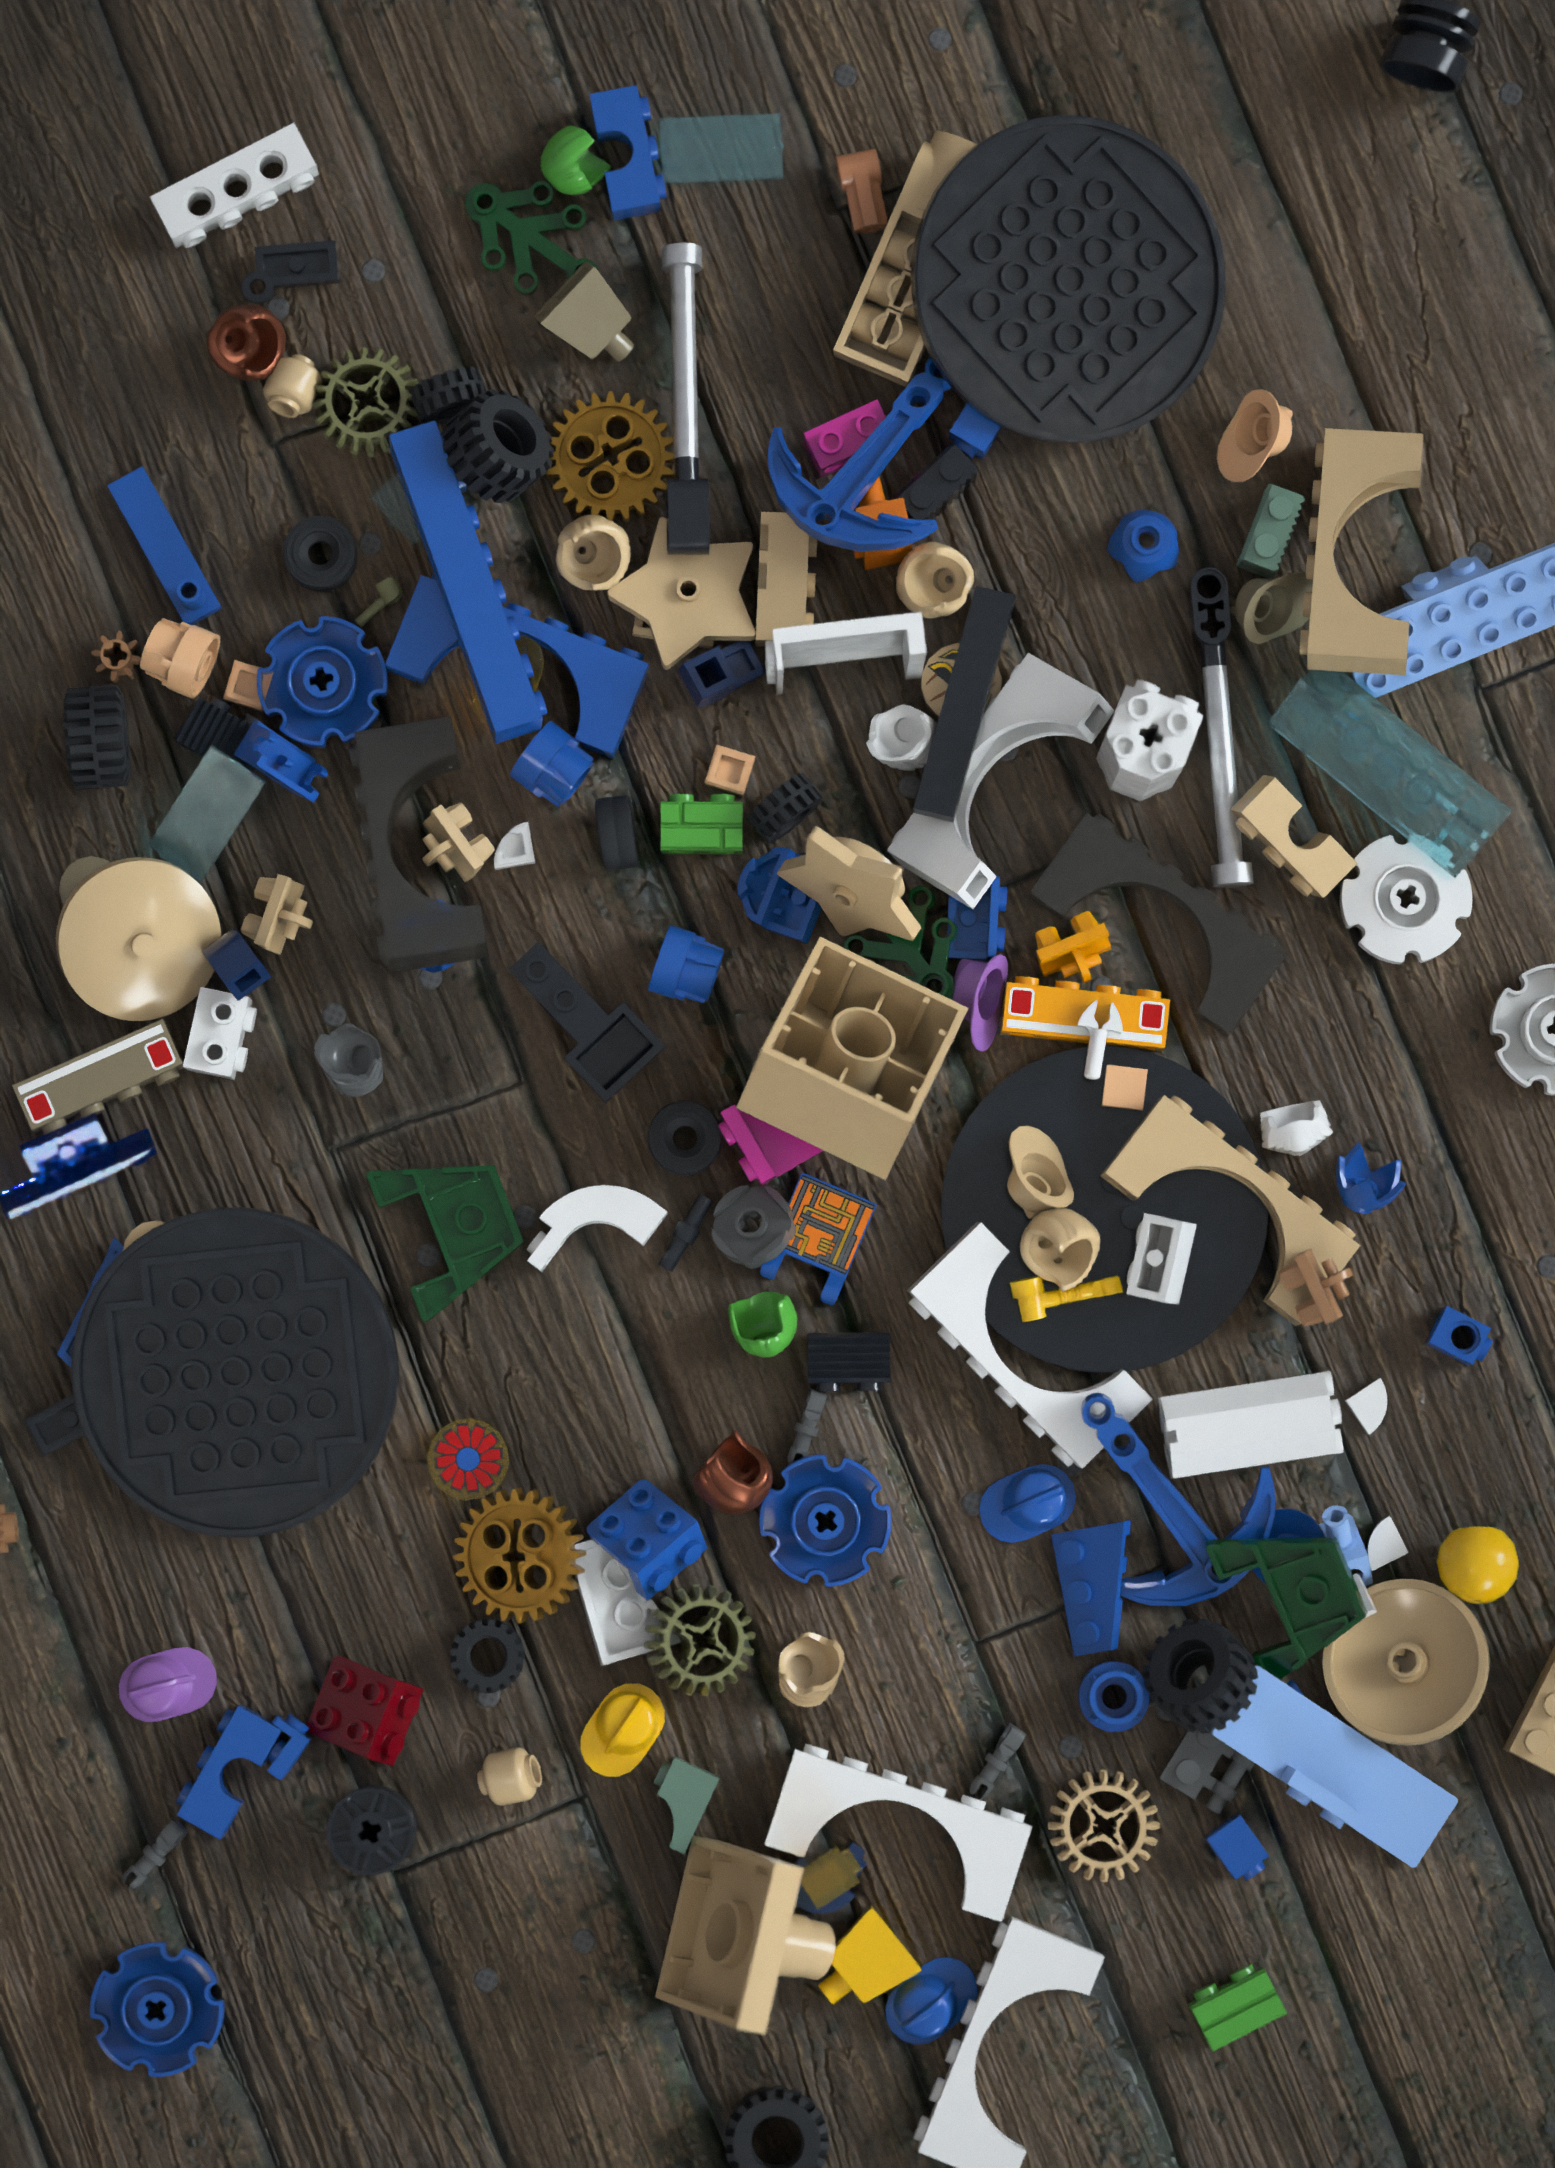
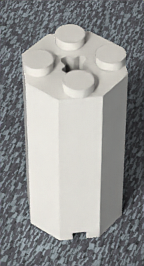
(1250, 1424)

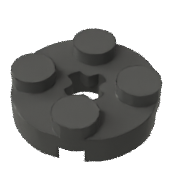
(755, 1247)

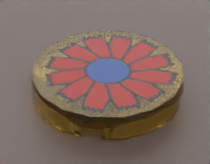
(468, 1459)

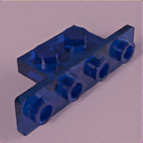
(71, 1160)

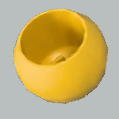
(1478, 1564)

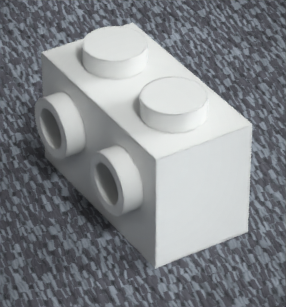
(219, 1034)
(1160, 1258)

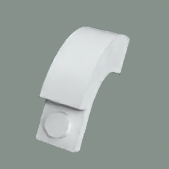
(593, 1205)

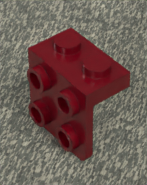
(364, 1710)

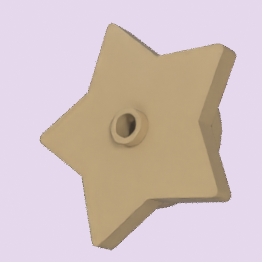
(683, 621)
(852, 885)

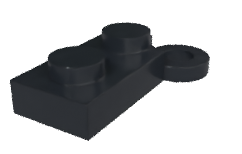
(292, 267)

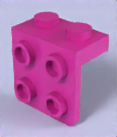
(765, 1148)

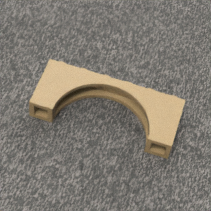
(1341, 629)
(1175, 1141)

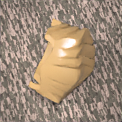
(810, 1669)

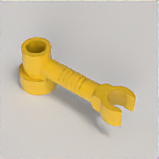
(1034, 1299)

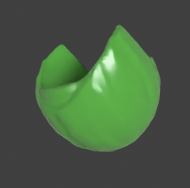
(570, 164)
(763, 1323)

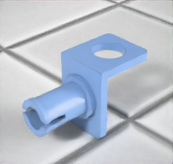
(1342, 1526)

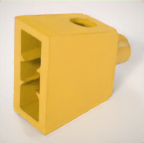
(868, 1960)

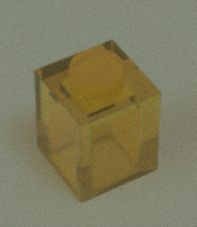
(830, 1875)

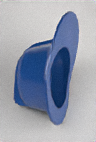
(1027, 1503)
(930, 2001)

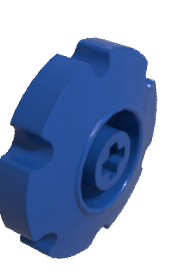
(347, 703)
(835, 1552)
(124, 2008)

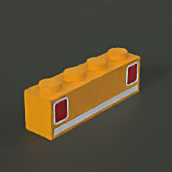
(1055, 1012)

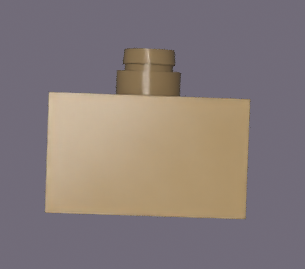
(851, 1058)

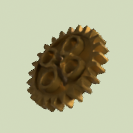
(591, 426)
(555, 1555)

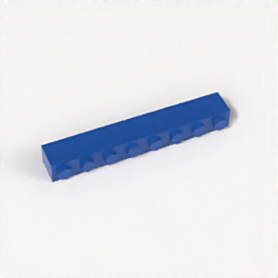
(467, 584)

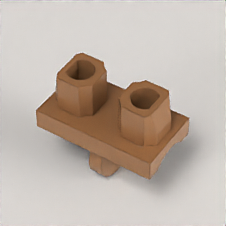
(1323, 1304)

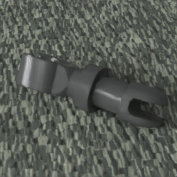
(807, 1426)
(1007, 1745)
(155, 1853)

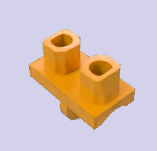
(1075, 952)

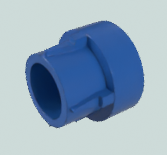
(552, 765)
(686, 966)
(1091, 1691)

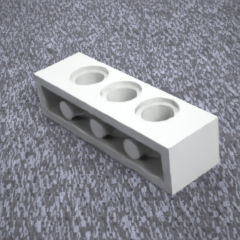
(245, 166)

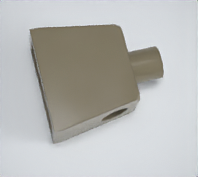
(588, 315)

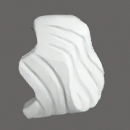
(901, 737)
(1295, 1127)

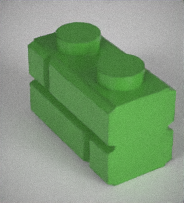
(701, 826)
(1236, 2006)

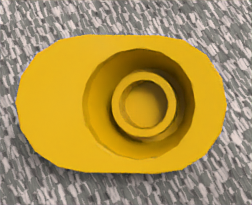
(622, 1730)

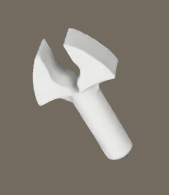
(1098, 1037)

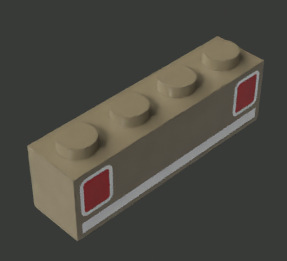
(99, 1077)

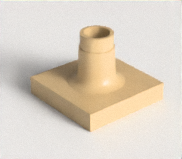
(738, 1936)

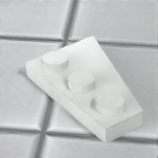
(613, 1606)

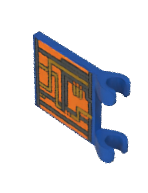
(827, 1231)

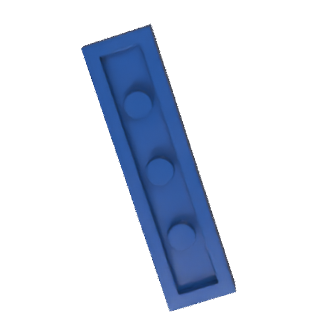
(164, 546)

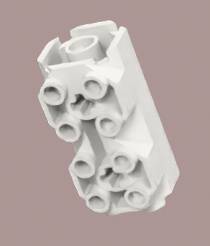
(1147, 741)

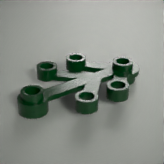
(524, 231)
(910, 951)

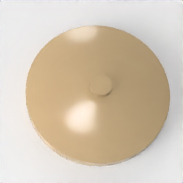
(137, 938)
(1410, 1665)

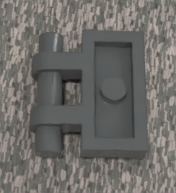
(1193, 1762)

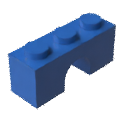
(621, 117)
(208, 1801)

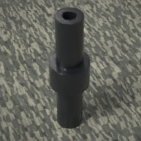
(685, 1232)

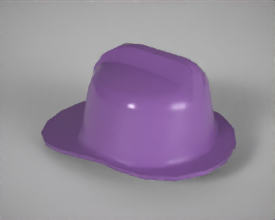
(980, 989)
(167, 1684)

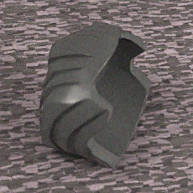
(350, 1060)

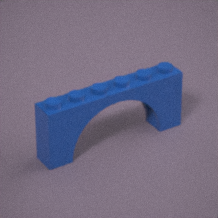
(604, 677)

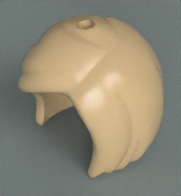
(603, 556)
(918, 581)
(1060, 1246)

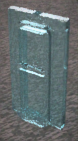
(721, 148)
(206, 813)

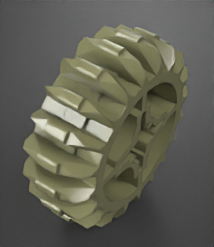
(357, 418)
(710, 1625)

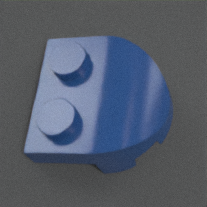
(774, 901)

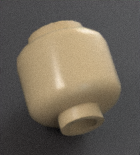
(292, 386)
(510, 1776)

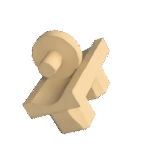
(449, 844)
(281, 916)

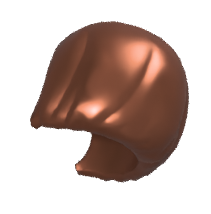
(252, 342)
(734, 1476)

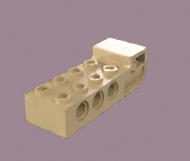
(882, 322)

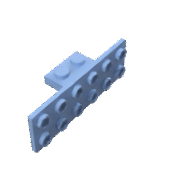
(1469, 613)
(1338, 1770)

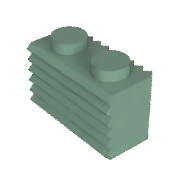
(1271, 531)

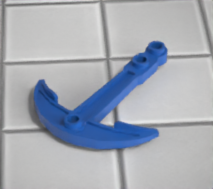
(846, 489)
(1197, 1579)

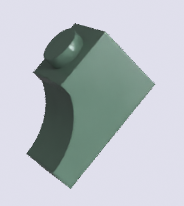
(687, 1794)

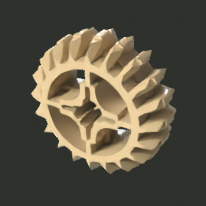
(1125, 1854)

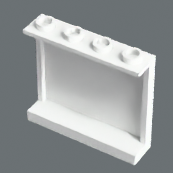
(847, 642)

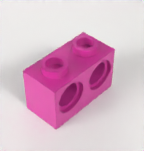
(840, 438)

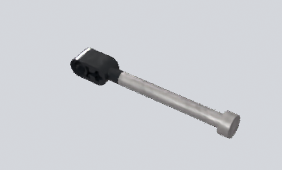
(686, 494)
(1231, 868)

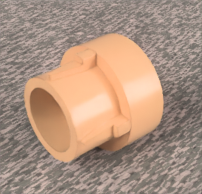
(180, 656)

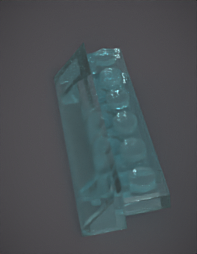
(1390, 768)

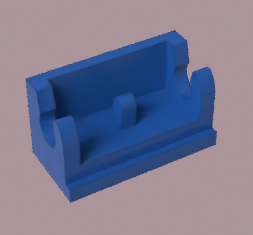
(280, 760)

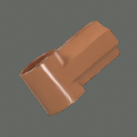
(861, 180)

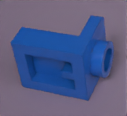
(287, 1753)

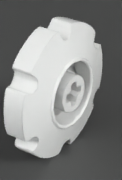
(1374, 908)
(1522, 1024)

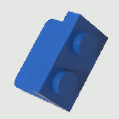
(648, 1537)

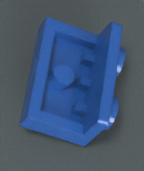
(978, 927)

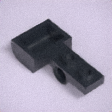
(609, 1046)

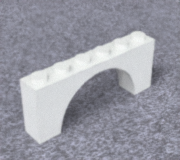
(1030, 706)
(956, 1298)
(986, 1841)
(1024, 1963)

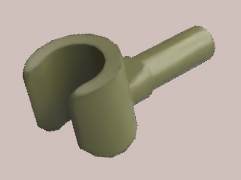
(390, 594)

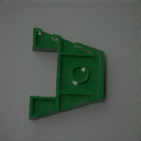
(468, 1219)
(1308, 1587)

